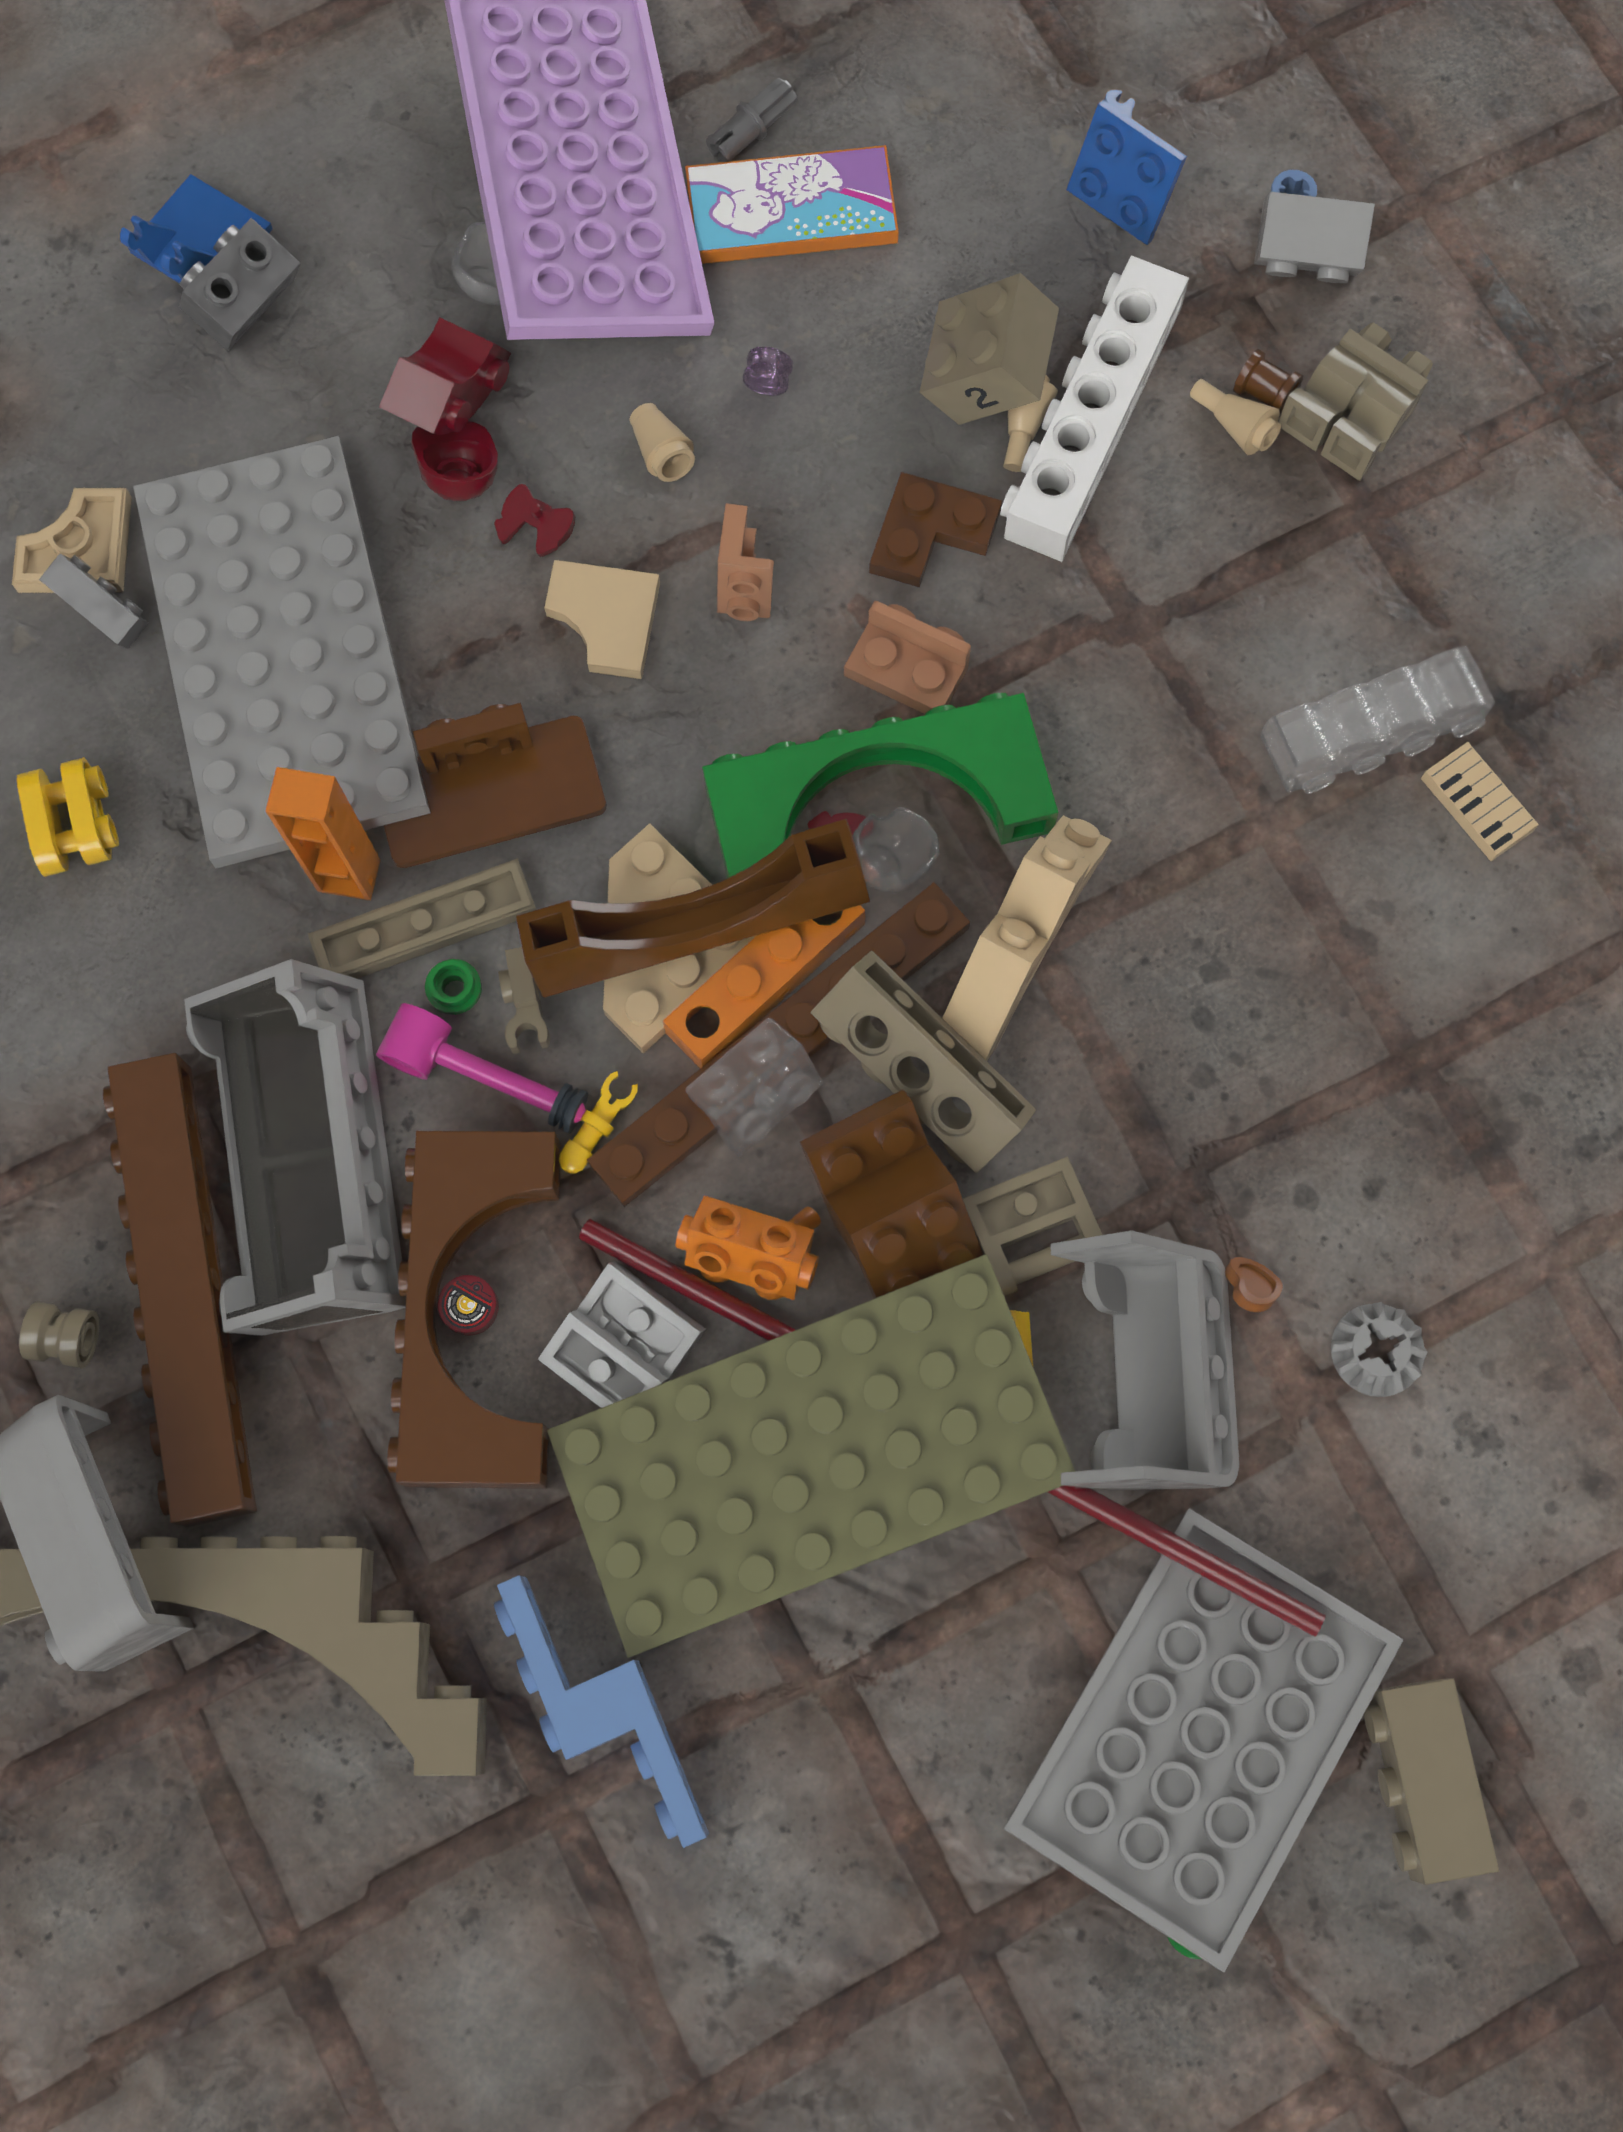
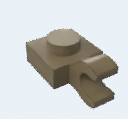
(520, 987)

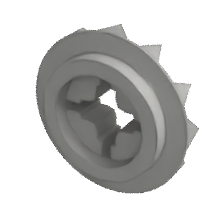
(1372, 1375)

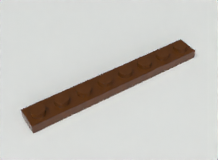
(679, 1126)

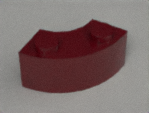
(446, 379)

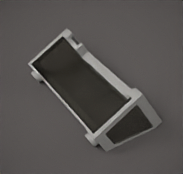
(301, 1148)

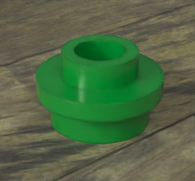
(450, 971)

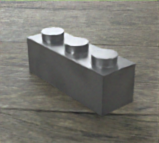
(94, 599)

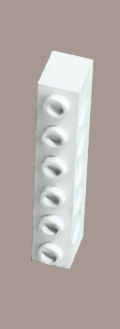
(1048, 521)

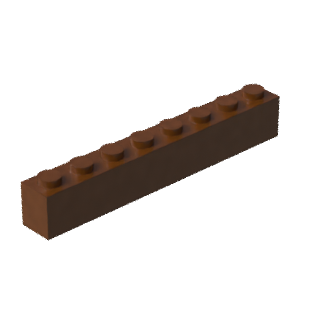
(179, 1289)

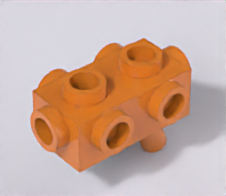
(751, 1247)

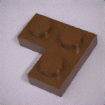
(928, 514)

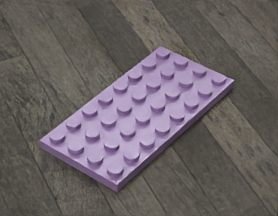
(578, 169)

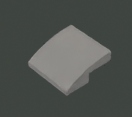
(620, 1339)

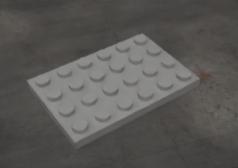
(1202, 1745)

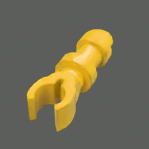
(595, 1125)

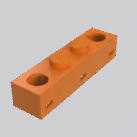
(323, 833)
(758, 981)

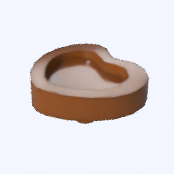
(1254, 1284)

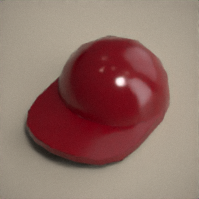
(457, 463)

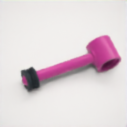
(419, 1043)

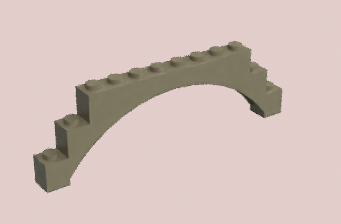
(322, 1607)

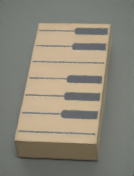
(1479, 801)

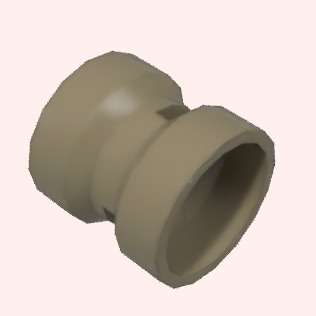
(59, 1334)

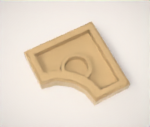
(91, 528)
(610, 612)

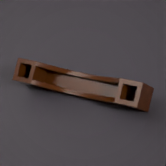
(593, 942)

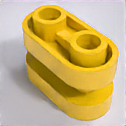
(91, 831)

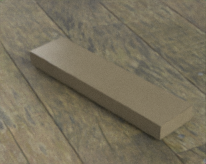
(424, 922)

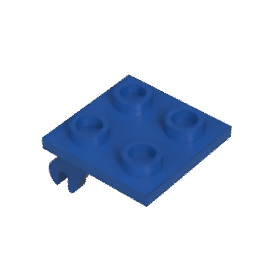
(1125, 169)
(186, 228)

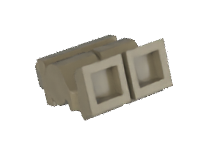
(1367, 382)

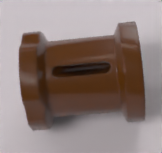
(1266, 381)

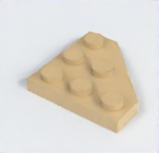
(640, 1000)

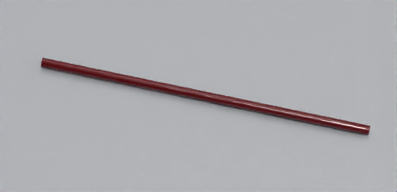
(1082, 1498)

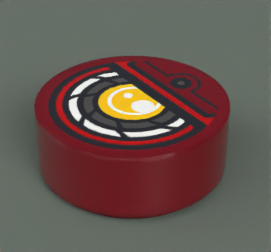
(468, 1305)

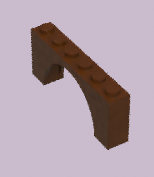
(457, 1189)

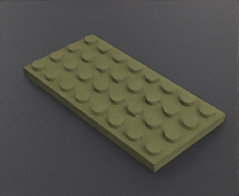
(810, 1455)

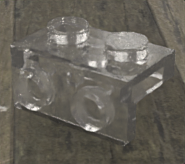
(755, 1085)

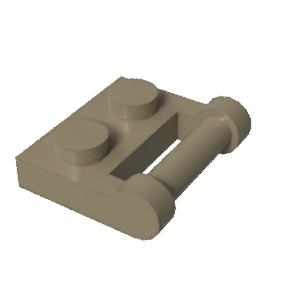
(1024, 1209)

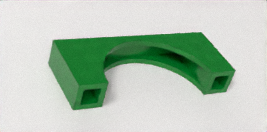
(979, 746)

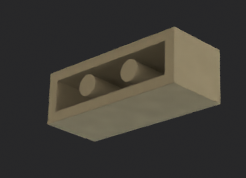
(1430, 1782)

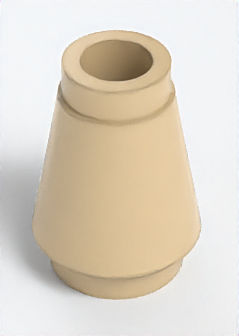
(662, 443)

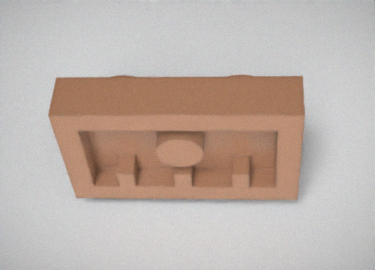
(743, 579)
(908, 658)

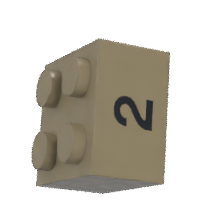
(989, 349)

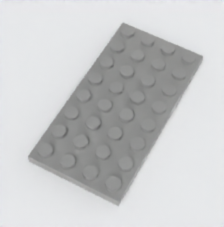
(277, 642)

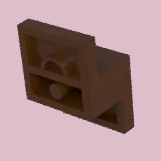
(891, 1195)

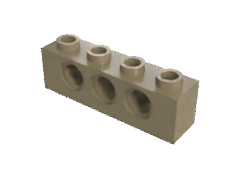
(953, 1065)

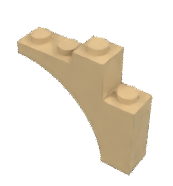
(1023, 931)

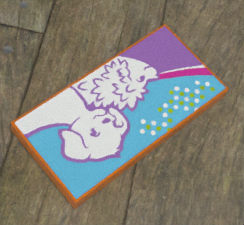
(792, 204)

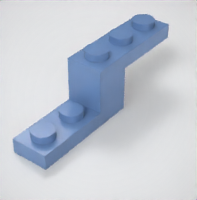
(599, 1711)

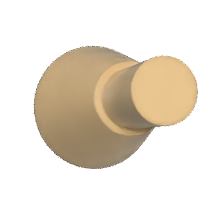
(1248, 422)
(1024, 424)

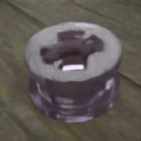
(767, 371)

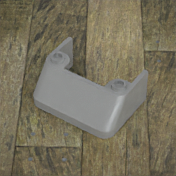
(1168, 1363)
(75, 1541)

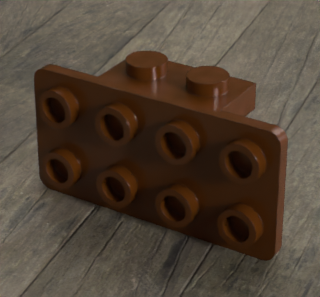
(496, 782)

